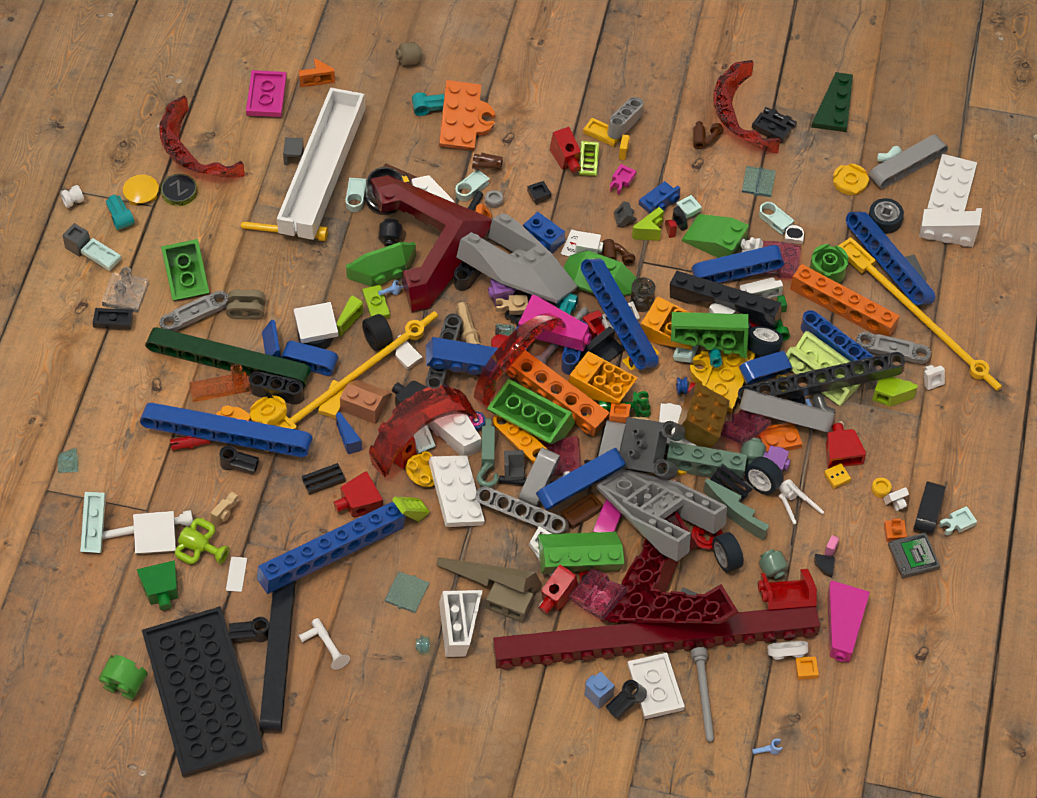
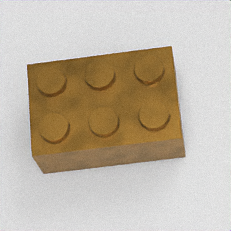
(703, 415)

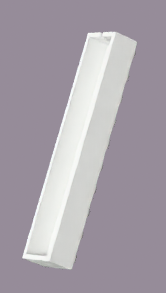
(321, 164)

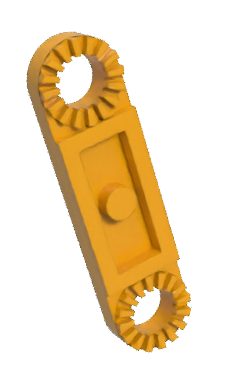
(519, 438)

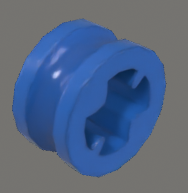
(681, 385)

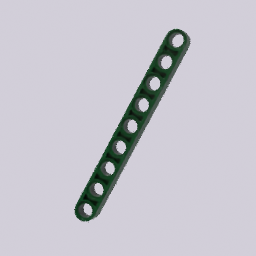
(223, 355)

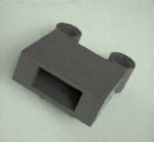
(645, 446)

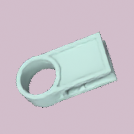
(474, 182)
(355, 190)
(779, 220)

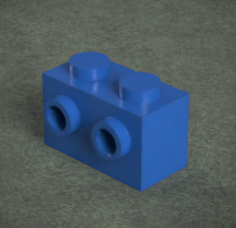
(545, 232)

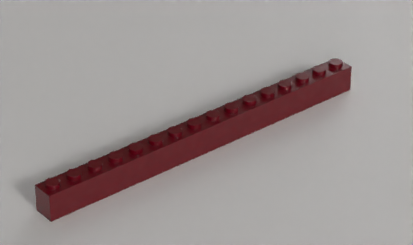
(652, 637)

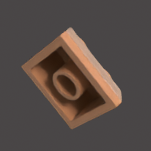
(364, 400)

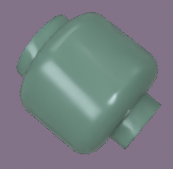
(753, 448)
(773, 564)

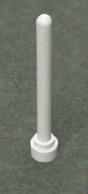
(184, 519)

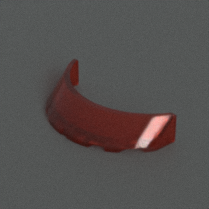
(722, 99)
(170, 139)
(510, 351)
(411, 417)

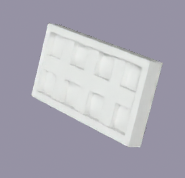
(952, 183)
(456, 491)

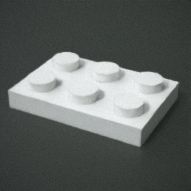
(659, 680)

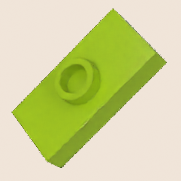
(375, 303)

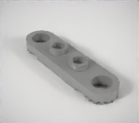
(194, 311)
(884, 344)

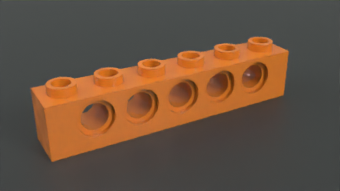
(844, 301)
(567, 392)

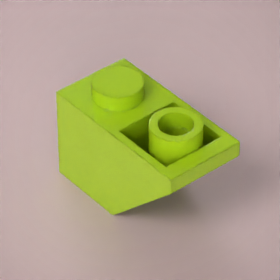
(894, 391)

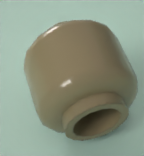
(409, 53)

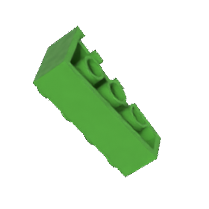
(712, 331)

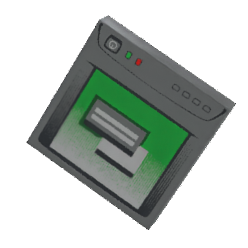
(913, 555)

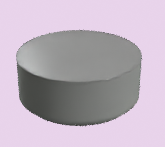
(494, 199)

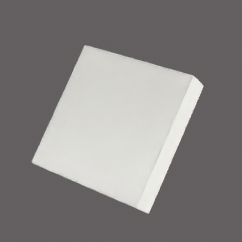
(316, 322)
(154, 532)

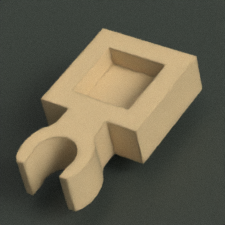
(515, 304)
(223, 509)

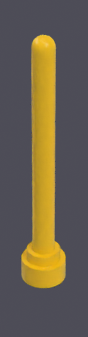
(321, 235)

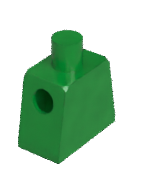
(160, 583)

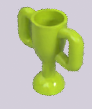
(199, 543)

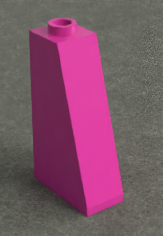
(574, 335)
(845, 615)

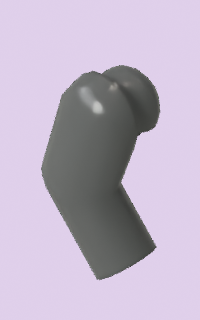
(819, 402)

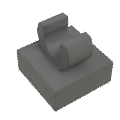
(624, 214)

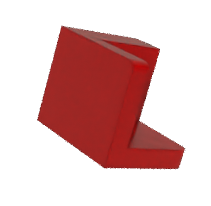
(594, 321)

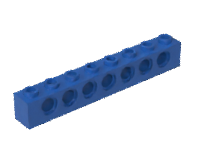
(330, 547)

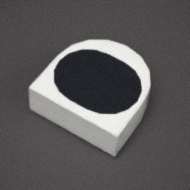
(794, 234)

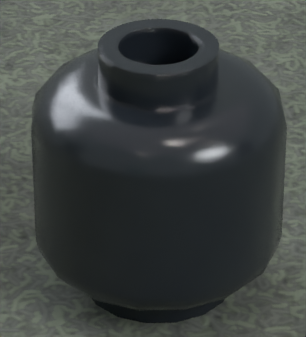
(390, 232)

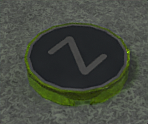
(179, 189)

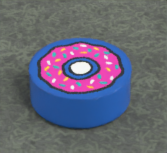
(478, 422)

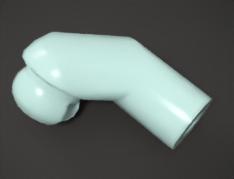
(882, 157)

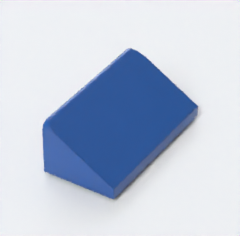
(270, 340)

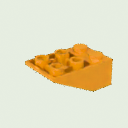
(658, 323)
(601, 379)

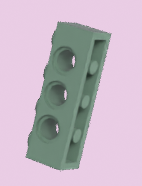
(705, 461)

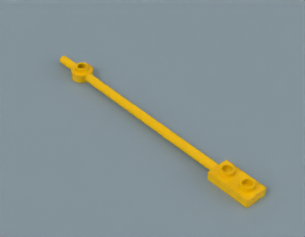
(864, 261)
(411, 326)

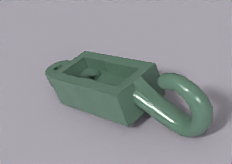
(488, 439)

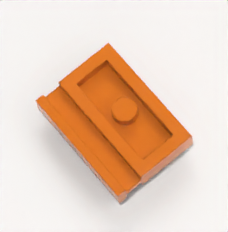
(781, 435)

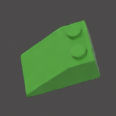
(716, 235)
(185, 269)

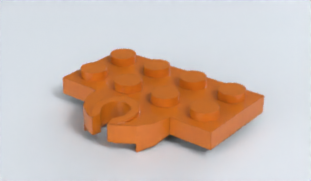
(463, 116)

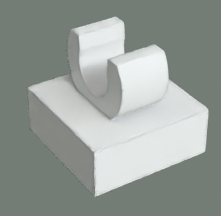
(751, 244)
(934, 376)
(897, 499)

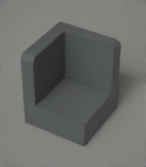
(292, 148)
(75, 239)
(514, 465)

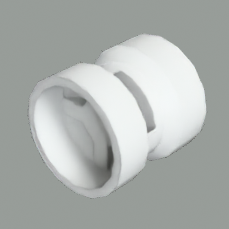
(72, 196)

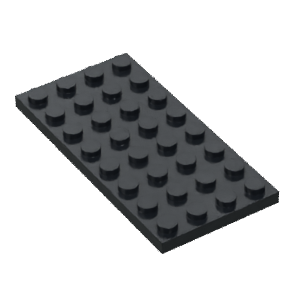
(202, 691)

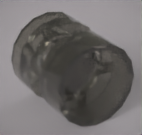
(643, 294)

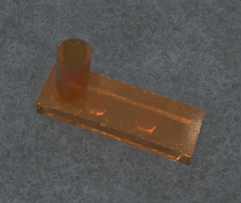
(220, 386)

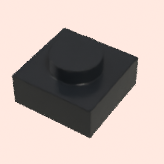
(539, 192)

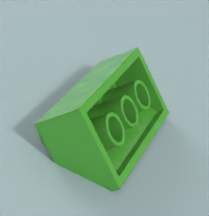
(532, 412)
(580, 552)

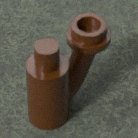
(699, 138)
(486, 161)
(610, 249)

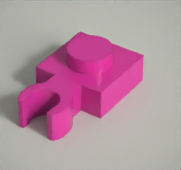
(622, 177)

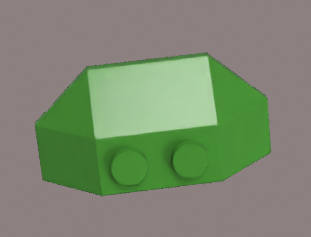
(382, 264)
(620, 273)

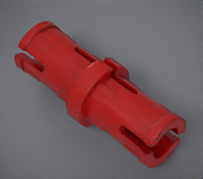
(187, 442)

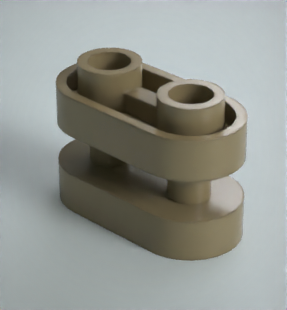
(245, 304)

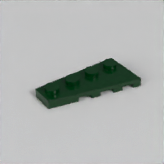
(835, 105)

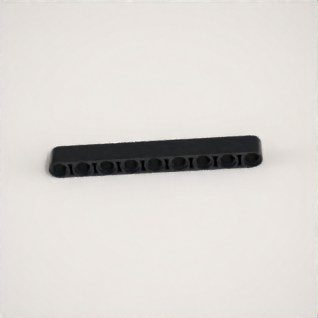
(829, 374)
(277, 659)

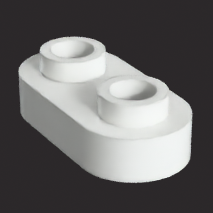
(791, 648)

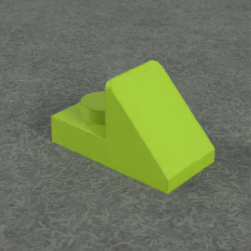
(649, 226)

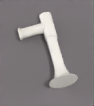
(339, 660)

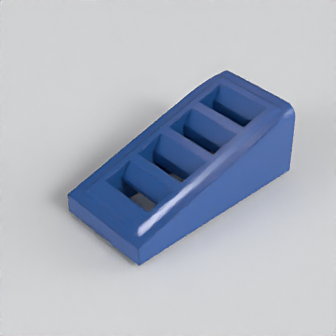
(349, 437)

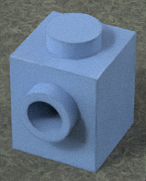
(599, 689)

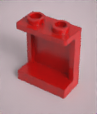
(788, 593)

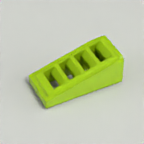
(589, 146)
(350, 314)
(411, 507)

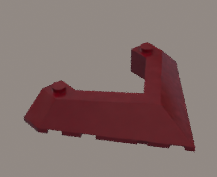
(454, 222)
(647, 595)

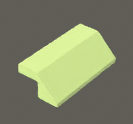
(815, 354)

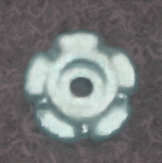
(423, 644)

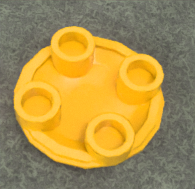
(140, 189)
(419, 469)

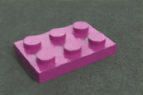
(266, 93)

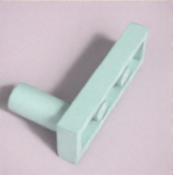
(93, 522)

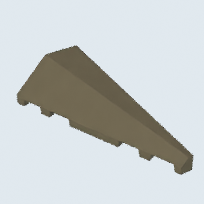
(487, 574)

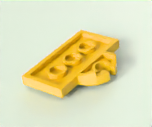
(724, 379)

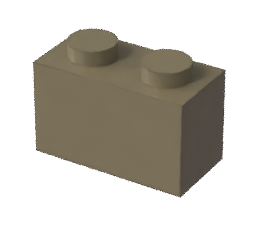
(509, 602)

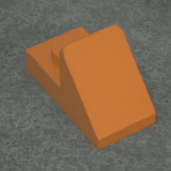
(319, 75)

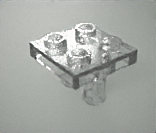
(125, 291)

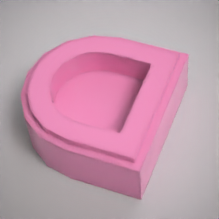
(831, 546)

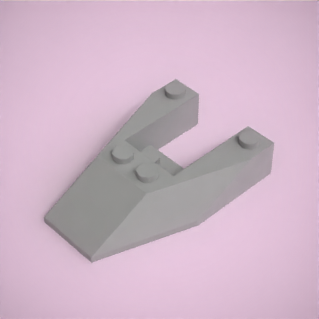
(526, 268)
(650, 499)

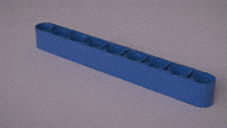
(226, 429)

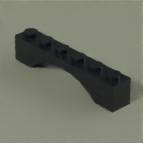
(693, 288)

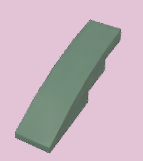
(736, 511)

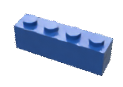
(457, 355)

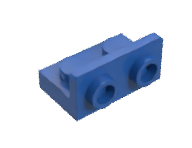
(661, 197)

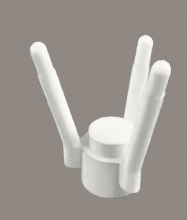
(791, 491)

